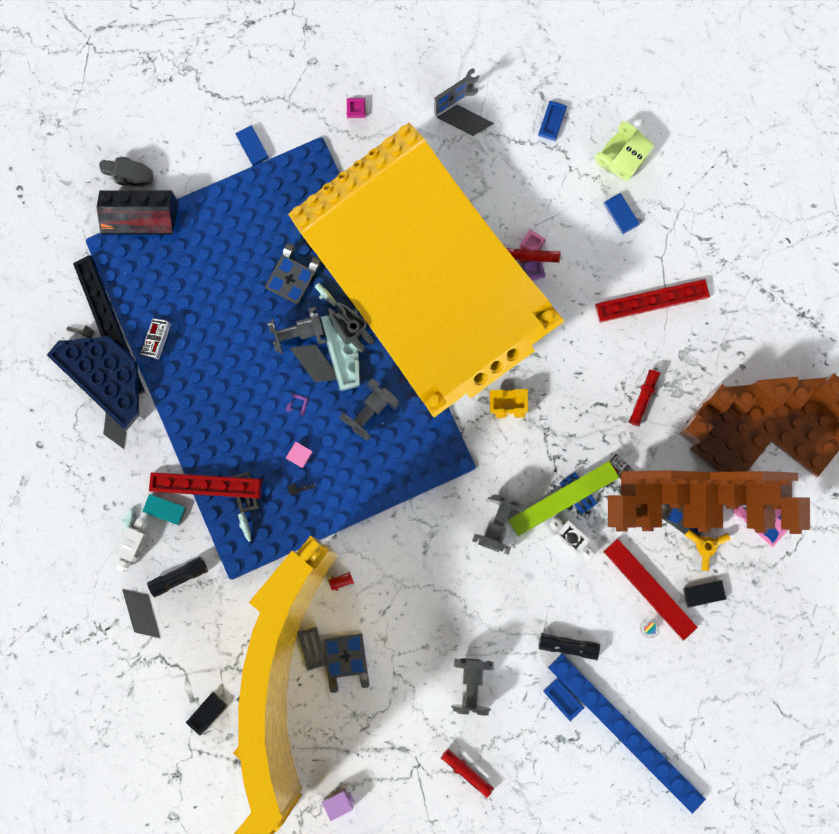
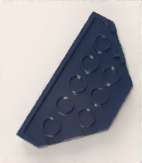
(103, 373)

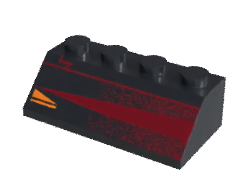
(137, 212)

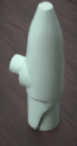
(325, 294)
(128, 521)
(244, 526)

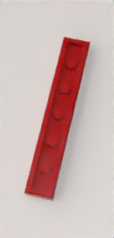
(652, 300)
(205, 485)
(650, 589)

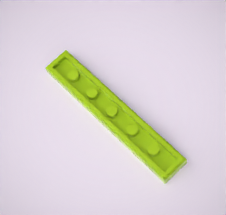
(563, 498)

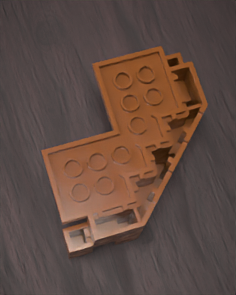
(742, 420)
(703, 497)

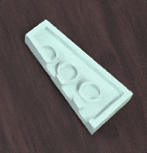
(342, 355)

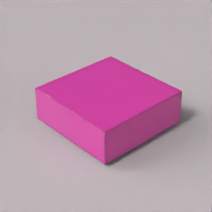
(355, 107)

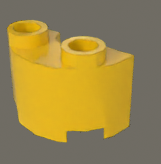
(509, 403)

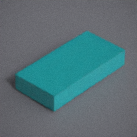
(164, 509)

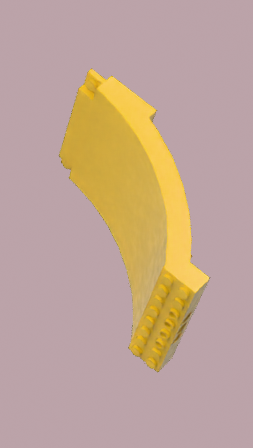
(425, 270)
(262, 706)

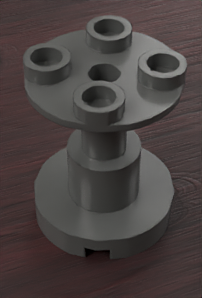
(305, 329)
(374, 404)
(495, 531)
(472, 678)

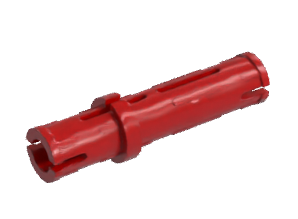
(535, 255)
(642, 402)
(467, 773)

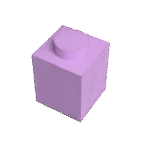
(338, 804)

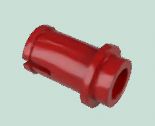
(340, 581)

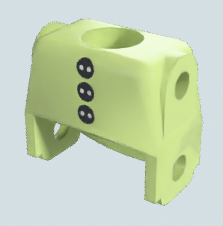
(625, 152)

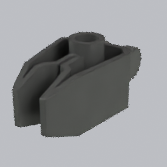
(127, 172)
(349, 326)

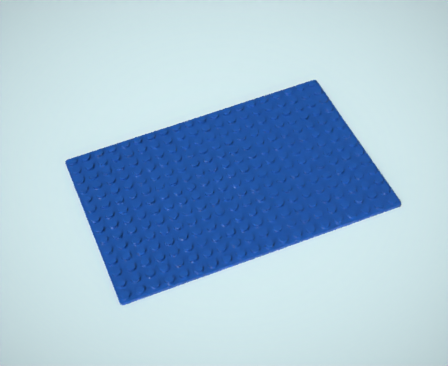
(229, 389)

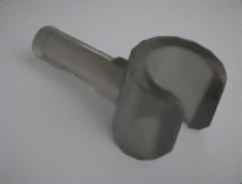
(86, 331)
(293, 489)

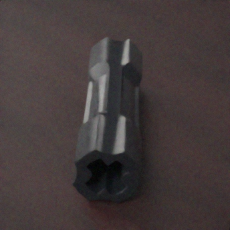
(164, 583)
(569, 646)

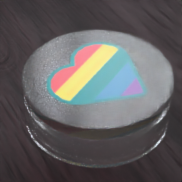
(650, 628)

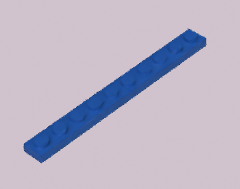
(627, 733)

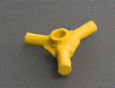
(706, 546)

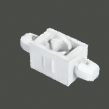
(131, 544)
(587, 552)

